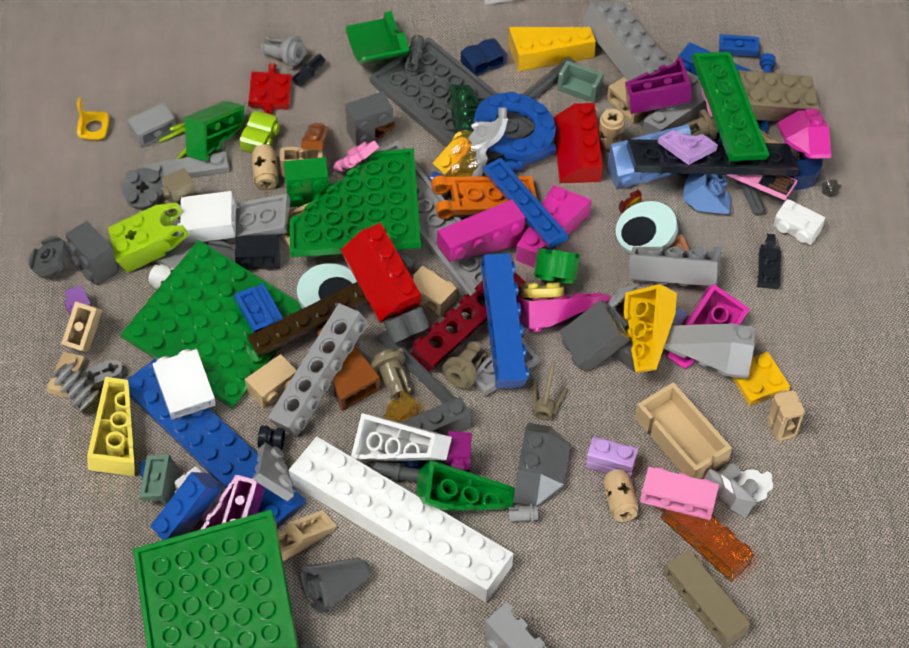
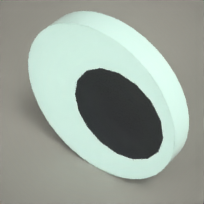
(647, 226)
(322, 282)

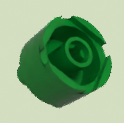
(556, 264)

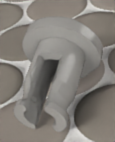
(290, 50)

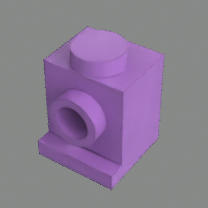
(75, 294)

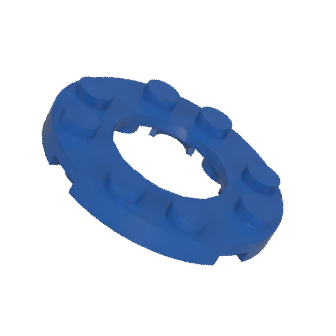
(523, 148)

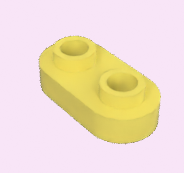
(551, 289)

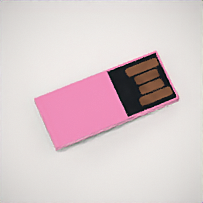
(775, 185)

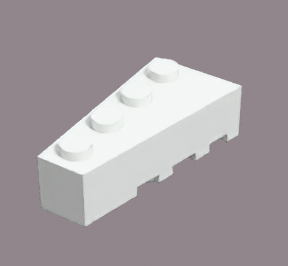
(394, 441)

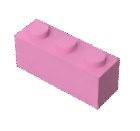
(679, 492)

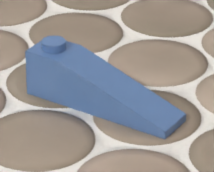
(707, 193)

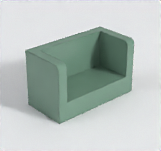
(580, 81)

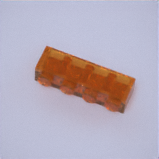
(711, 542)

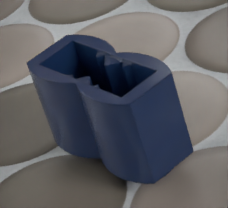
(483, 57)

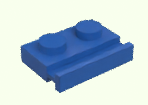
(257, 307)

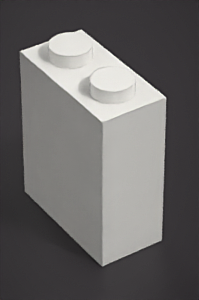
(208, 217)
(183, 383)

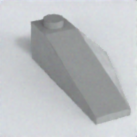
(716, 345)

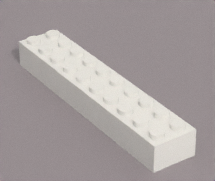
(401, 519)

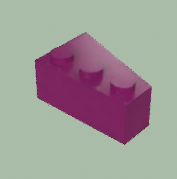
(659, 89)

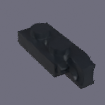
(769, 264)

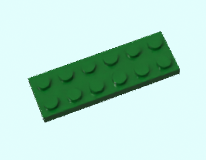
(730, 106)

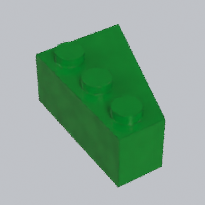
(211, 126)

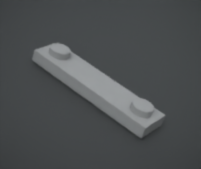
(215, 164)

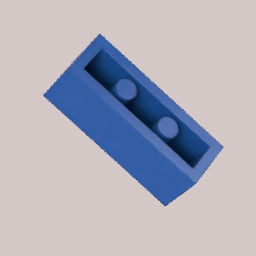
(186, 505)

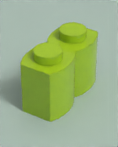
(259, 131)

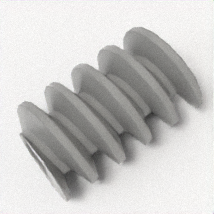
(74, 386)

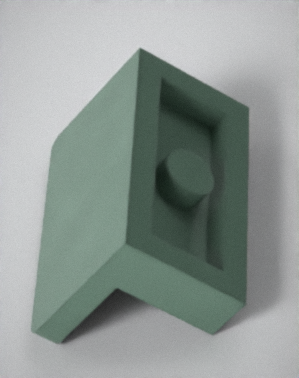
(159, 479)

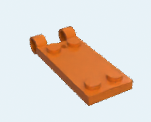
(470, 194)

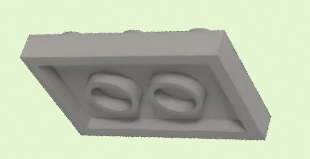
(262, 216)

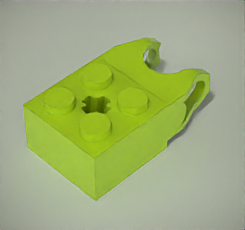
(146, 236)

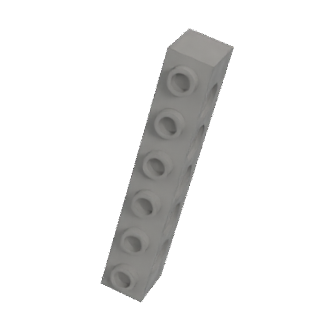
(318, 358)

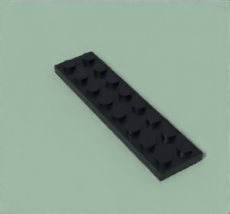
(654, 158)

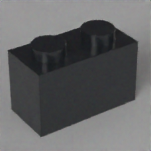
(257, 251)

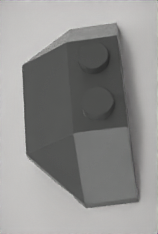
(540, 465)

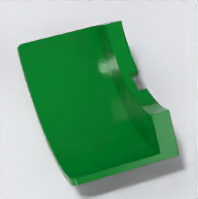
(377, 39)

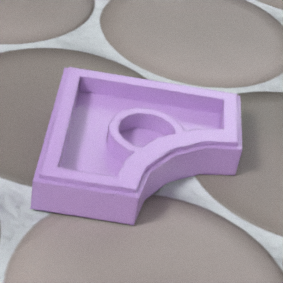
(687, 147)

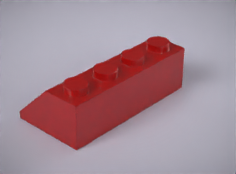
(578, 144)
(381, 273)

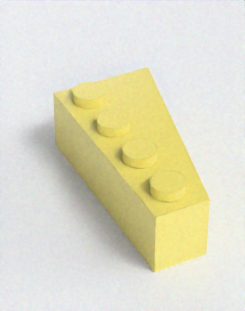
(112, 433)

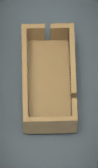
(682, 432)

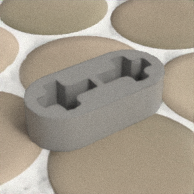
(101, 371)

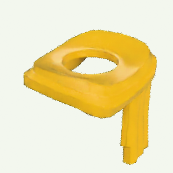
(86, 117)

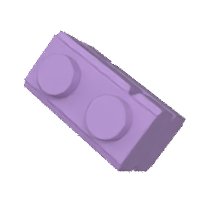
(610, 456)

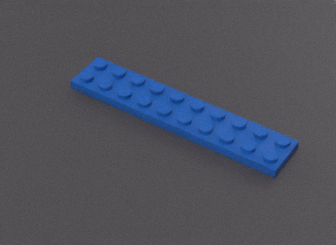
(208, 442)

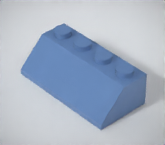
(620, 165)

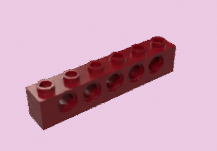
(430, 356)

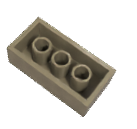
(778, 95)

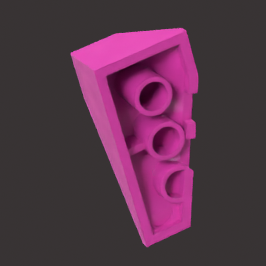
(712, 308)
(550, 311)

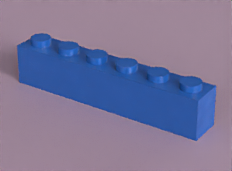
(503, 321)

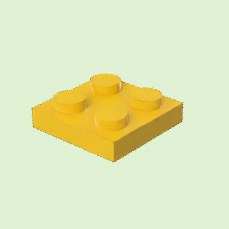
(763, 380)

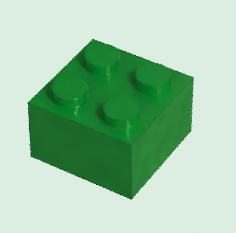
(305, 180)

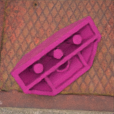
(807, 133)

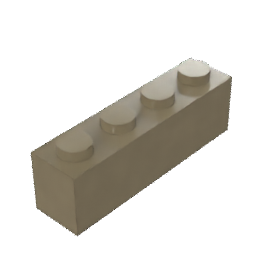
(707, 598)

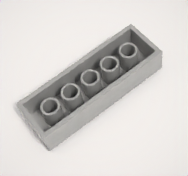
(623, 39)

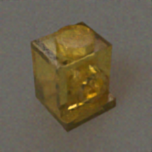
(401, 408)

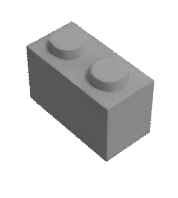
(151, 125)

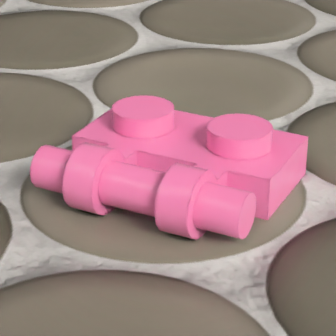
(355, 155)

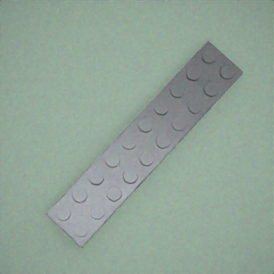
(465, 271)

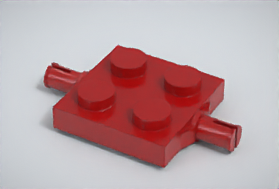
(269, 90)

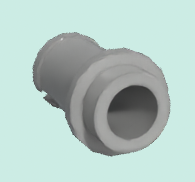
(523, 513)

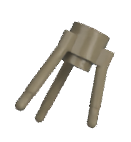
(544, 407)

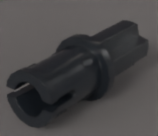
(308, 70)

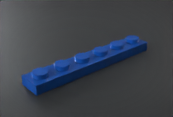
(535, 214)

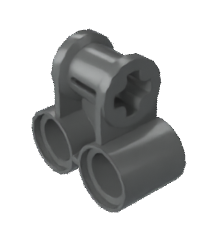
(406, 324)

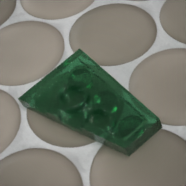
(463, 106)

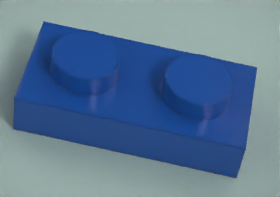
(739, 45)

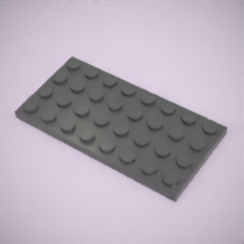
(426, 93)

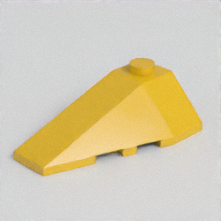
(649, 321)

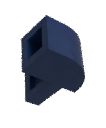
(808, 171)

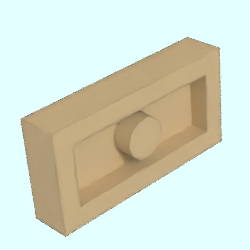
(66, 358)

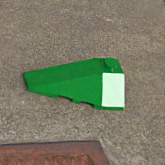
(460, 490)

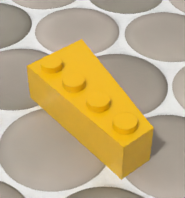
(549, 45)

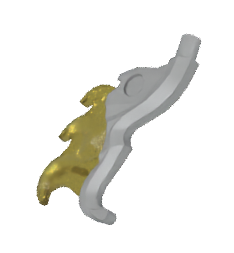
(471, 151)

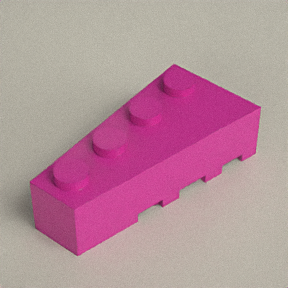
(566, 209)
(483, 232)

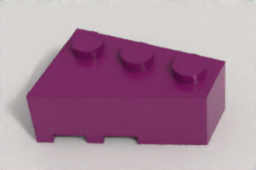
(238, 501)

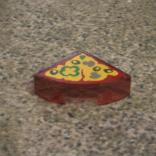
(635, 198)

